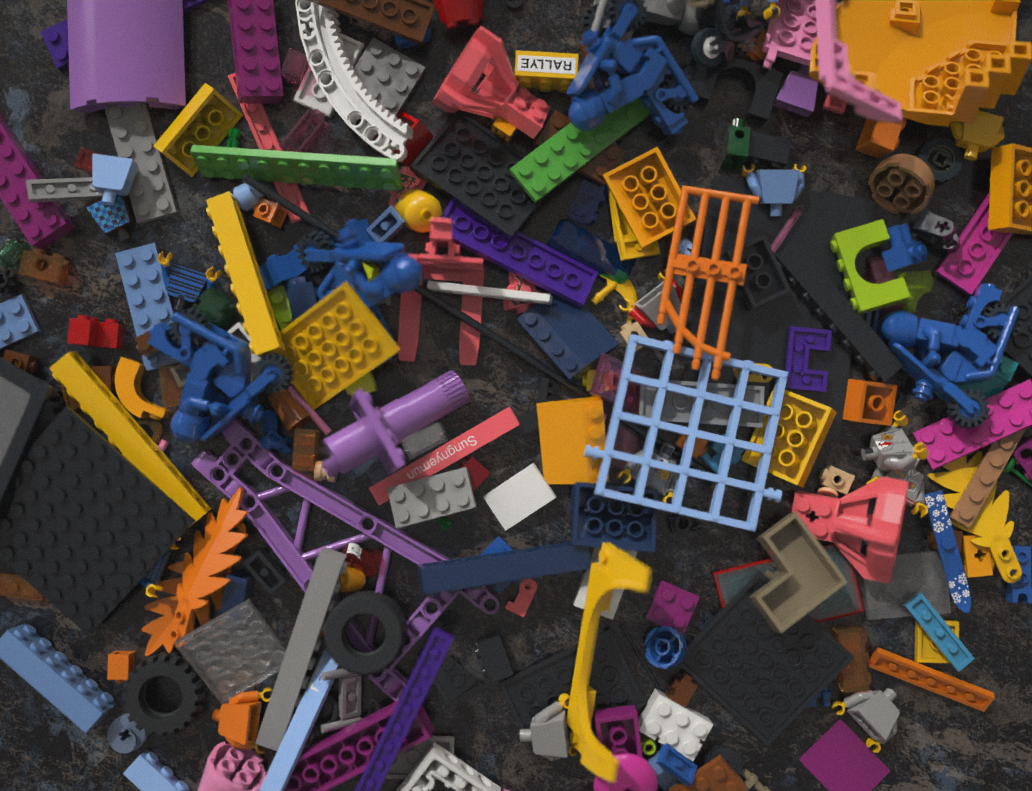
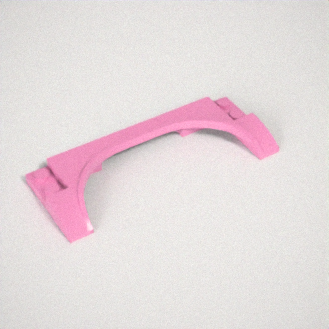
(836, 74)

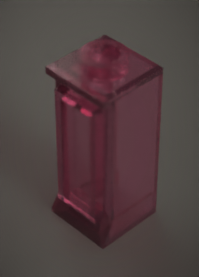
(299, 128)

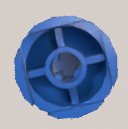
(665, 647)

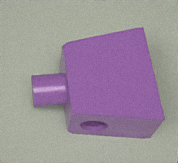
(797, 92)

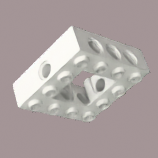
(449, 769)

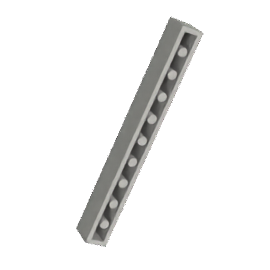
(301, 647)

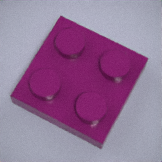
(672, 606)

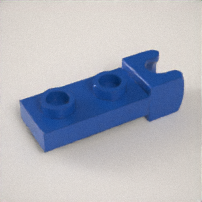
(1023, 585)

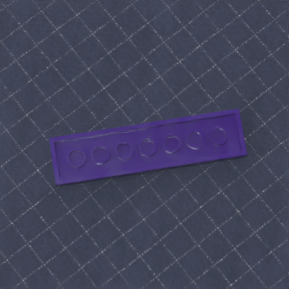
(522, 256)

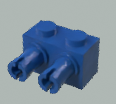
(904, 250)

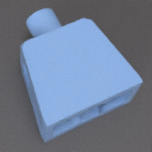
(112, 176)

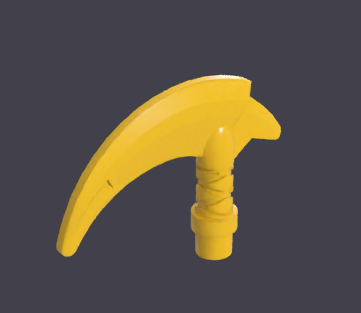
(626, 290)

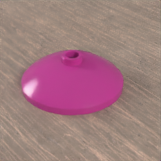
(632, 774)

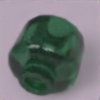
(11, 253)

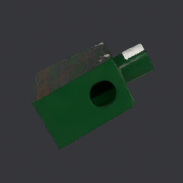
(735, 146)

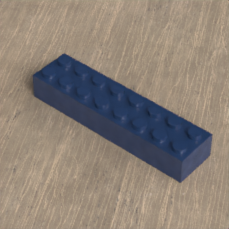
(501, 567)

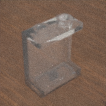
(425, 440)

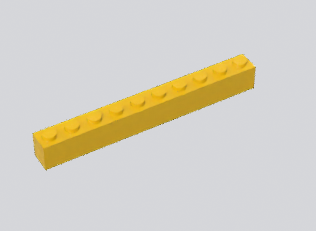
(125, 432)

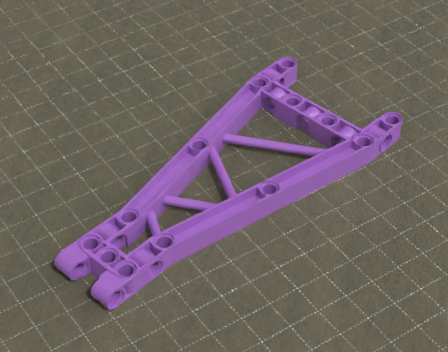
(299, 563)

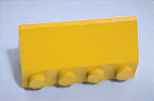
(201, 122)

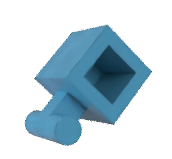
(717, 448)

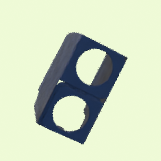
(301, 295)

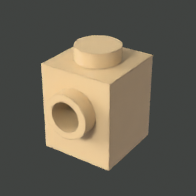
(628, 329)

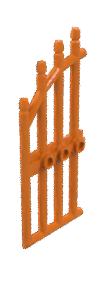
(708, 269)

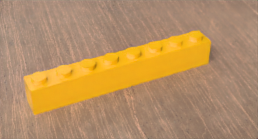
(245, 275)

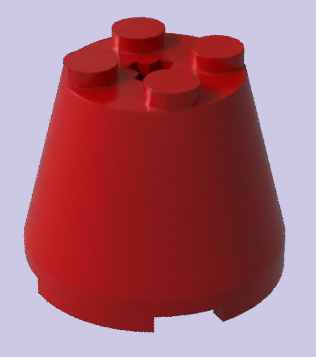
(459, 11)

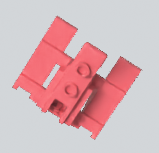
(443, 268)

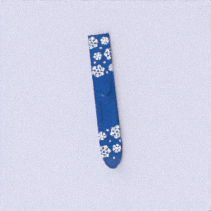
(948, 550)

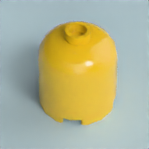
(417, 209)

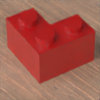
(91, 333)

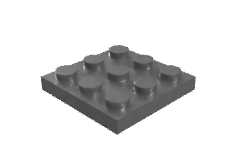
(388, 75)

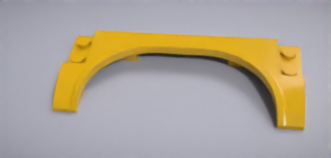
(611, 573)

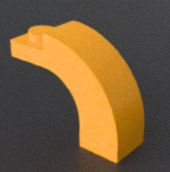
(128, 389)

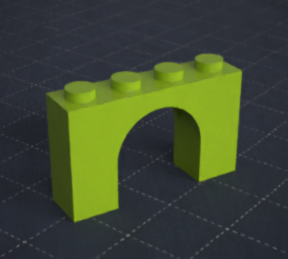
(866, 295)

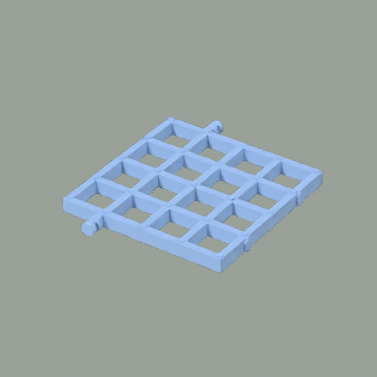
(691, 432)

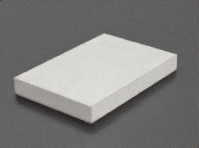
(519, 496)

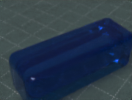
(590, 251)

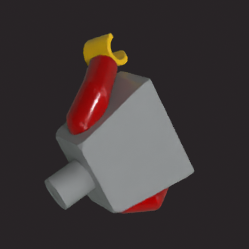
(648, 306)

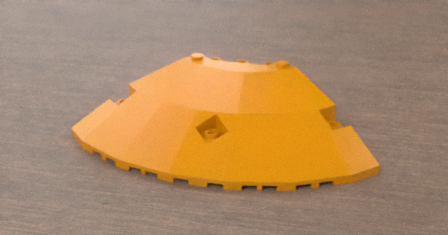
(932, 54)

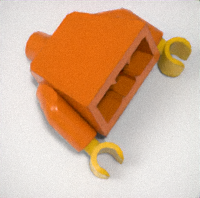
(241, 719)

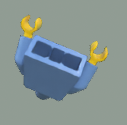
(775, 186)

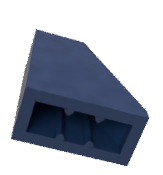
(237, 590)

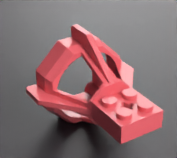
(497, 92)
(847, 523)

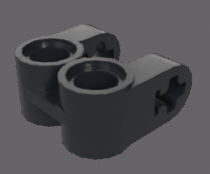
(932, 232)

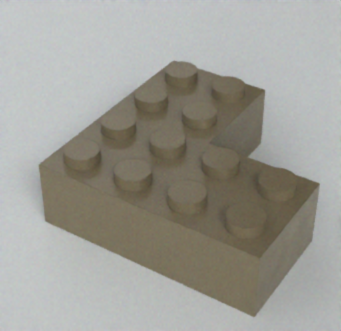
(805, 576)

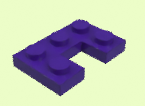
(797, 355)

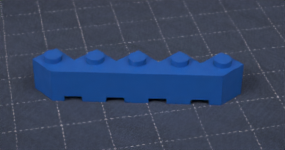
(287, 267)

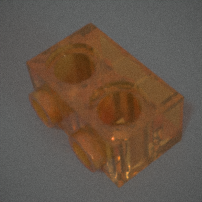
(305, 449)

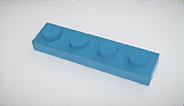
(938, 631)

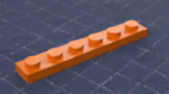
(931, 679)

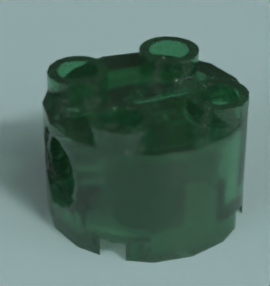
(216, 306)

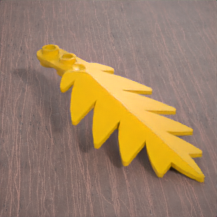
(989, 520)

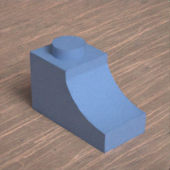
(664, 778)

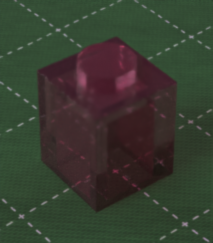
(294, 66)

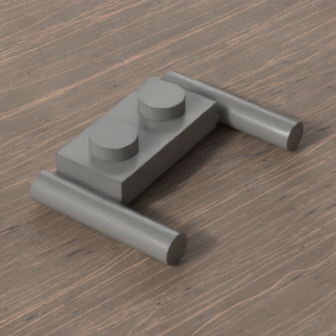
(348, 698)

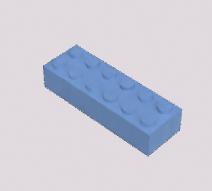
(55, 677)

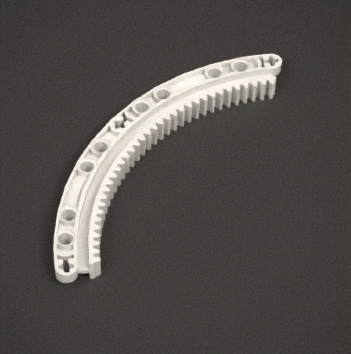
(346, 90)

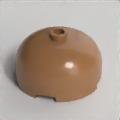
(908, 175)

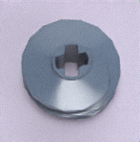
(118, 736)

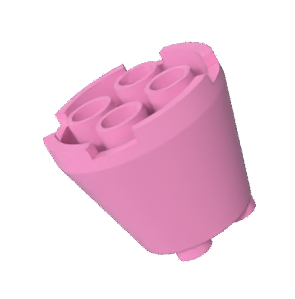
(232, 770)

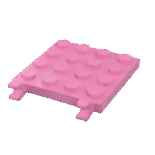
(791, 32)

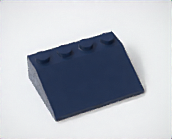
(567, 336)
(610, 520)

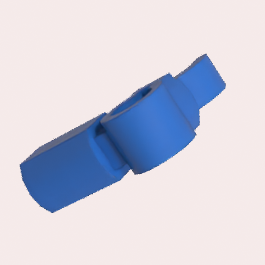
(271, 439)

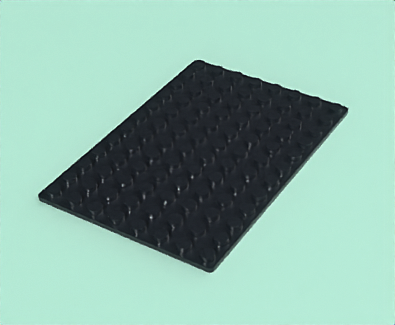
(763, 331)

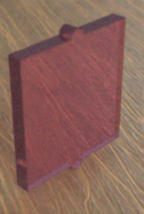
(626, 443)

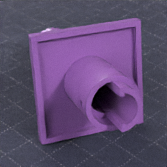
(383, 428)

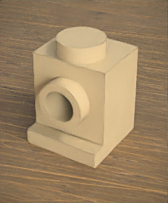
(827, 479)

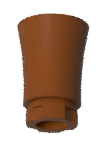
(288, 410)

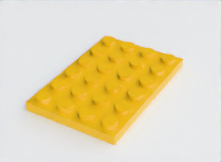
(334, 345)

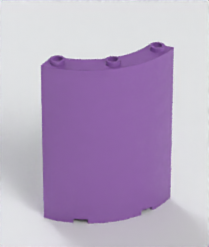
(126, 54)

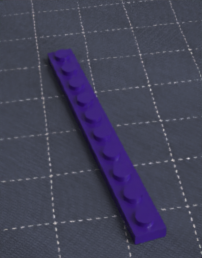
(405, 711)

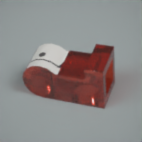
(362, 559)

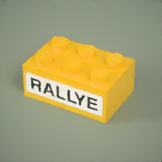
(545, 70)

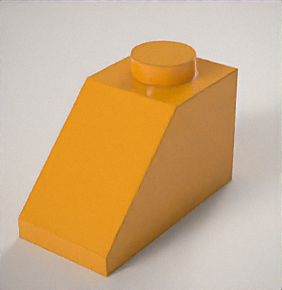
(503, 129)

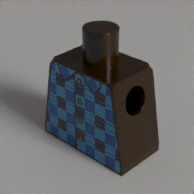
(115, 218)

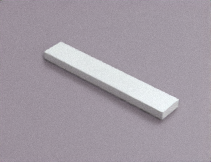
(490, 292)

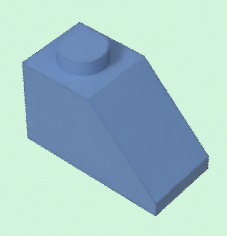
(386, 225)

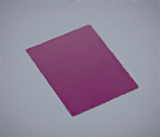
(843, 761)

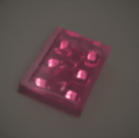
(607, 379)

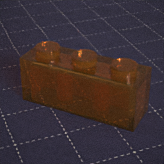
(855, 675)

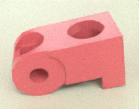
(523, 598)

